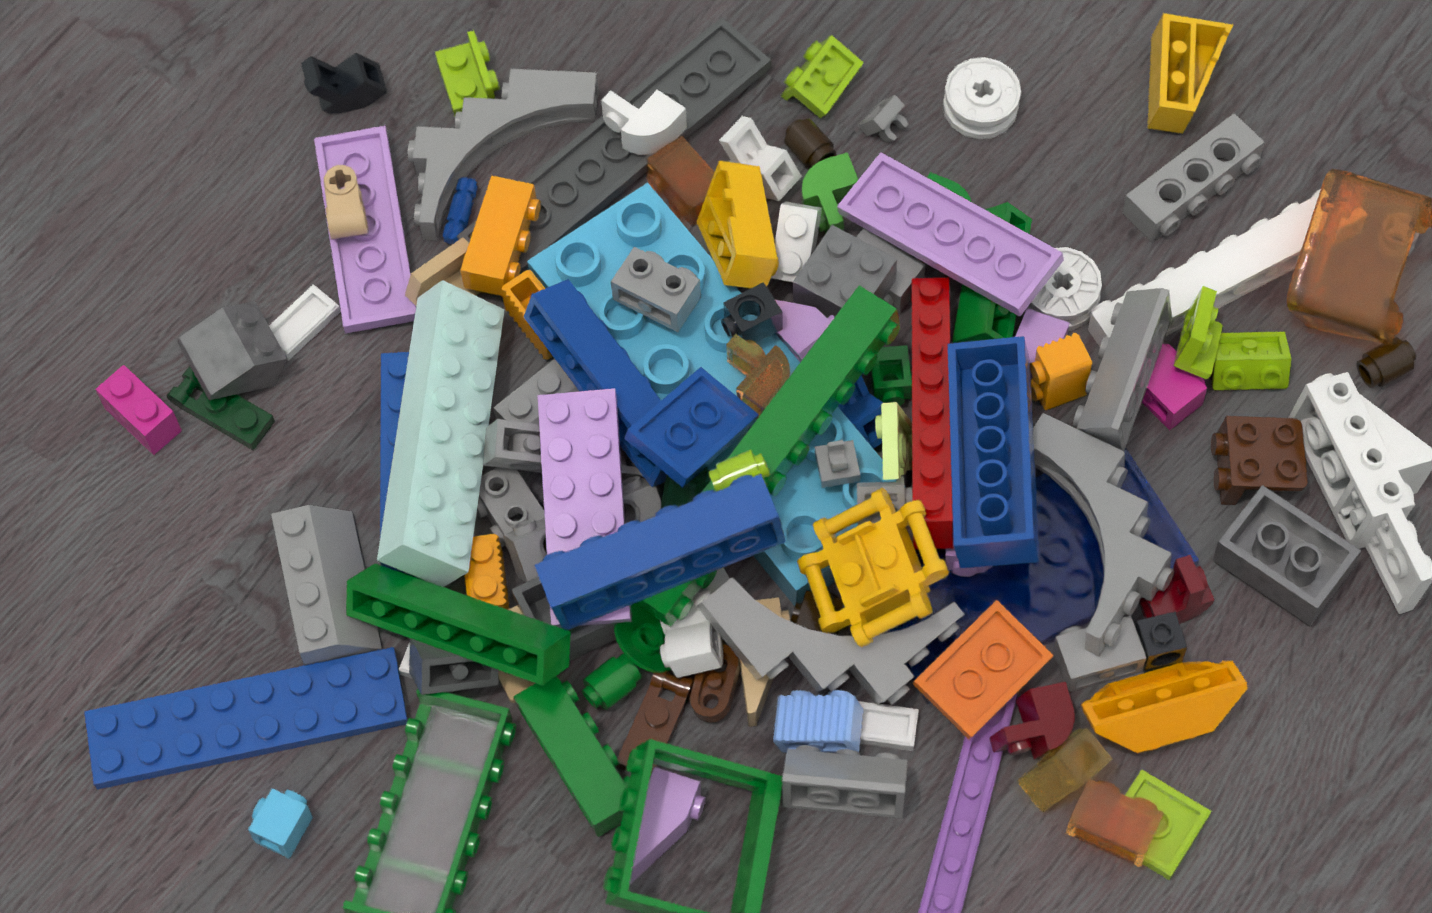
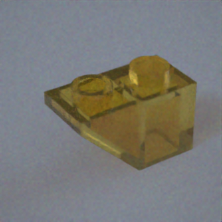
(1064, 769)

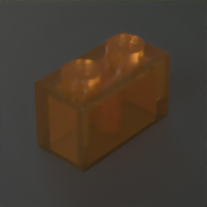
(681, 178)
(1115, 821)

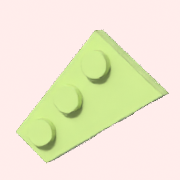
(896, 436)

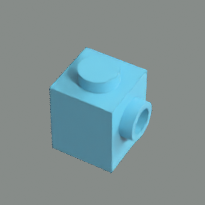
(280, 821)

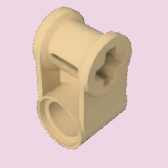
(344, 206)

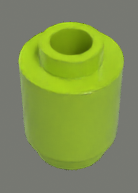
(736, 467)

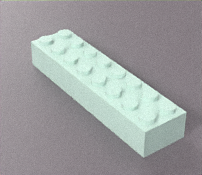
(441, 435)

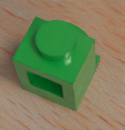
(894, 366)

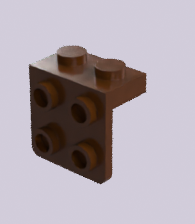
(1258, 454)

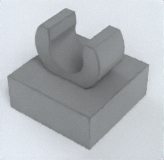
(882, 116)
(837, 463)

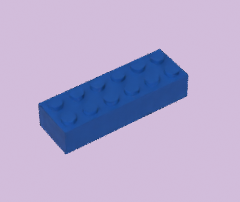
(992, 453)
(660, 551)

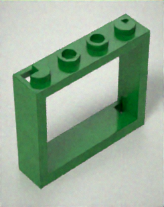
(757, 838)

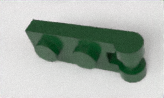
(227, 414)

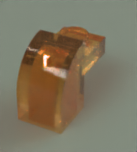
(763, 372)

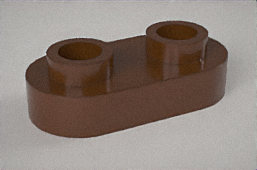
(716, 686)

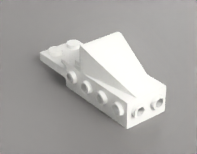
(1369, 479)

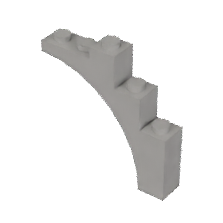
(484, 125)
(1093, 478)
(765, 640)

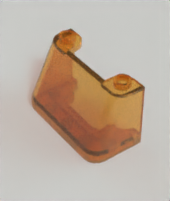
(1356, 256)

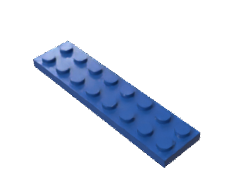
(245, 718)

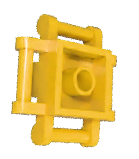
(873, 567)

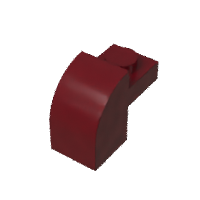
(1186, 593)
(1046, 721)

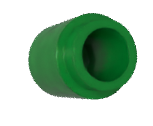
(611, 682)

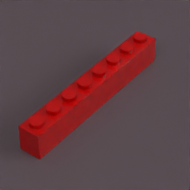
(931, 407)

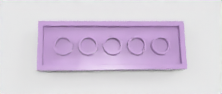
(950, 234)
(373, 266)
(581, 473)

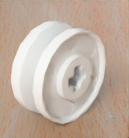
(981, 98)
(1071, 290)

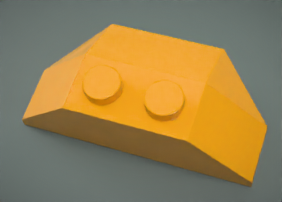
(1165, 704)

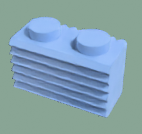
(818, 721)

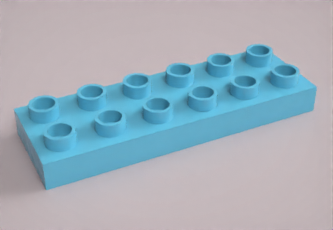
(668, 357)

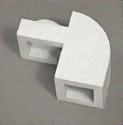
(647, 128)
(747, 146)

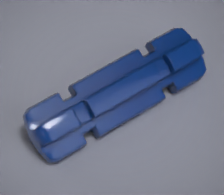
(460, 209)

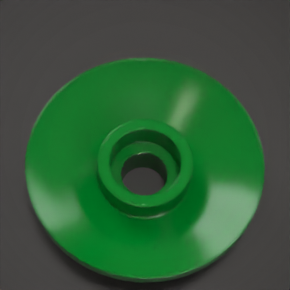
(642, 640)

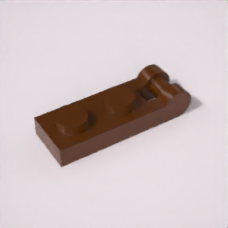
(656, 716)

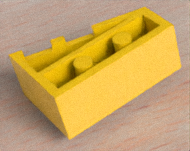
(1180, 68)
(738, 226)

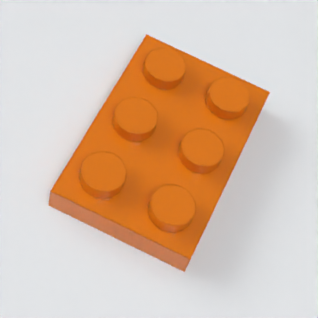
(983, 669)

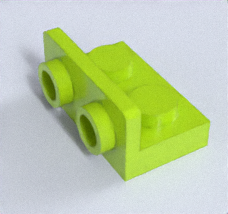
(466, 73)
(822, 76)
(1199, 336)
(1252, 361)

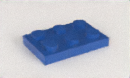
(691, 426)

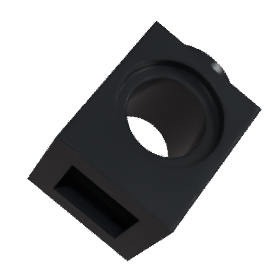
(755, 302)
(1161, 641)

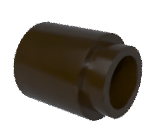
(808, 142)
(1386, 363)

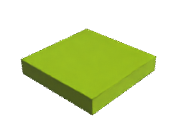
(1179, 825)

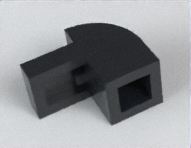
(345, 87)

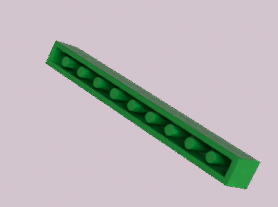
(801, 412)

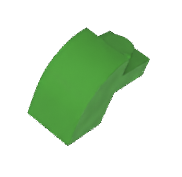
(826, 187)

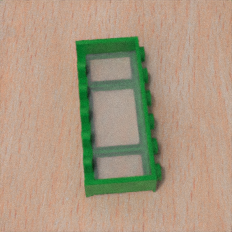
(434, 807)

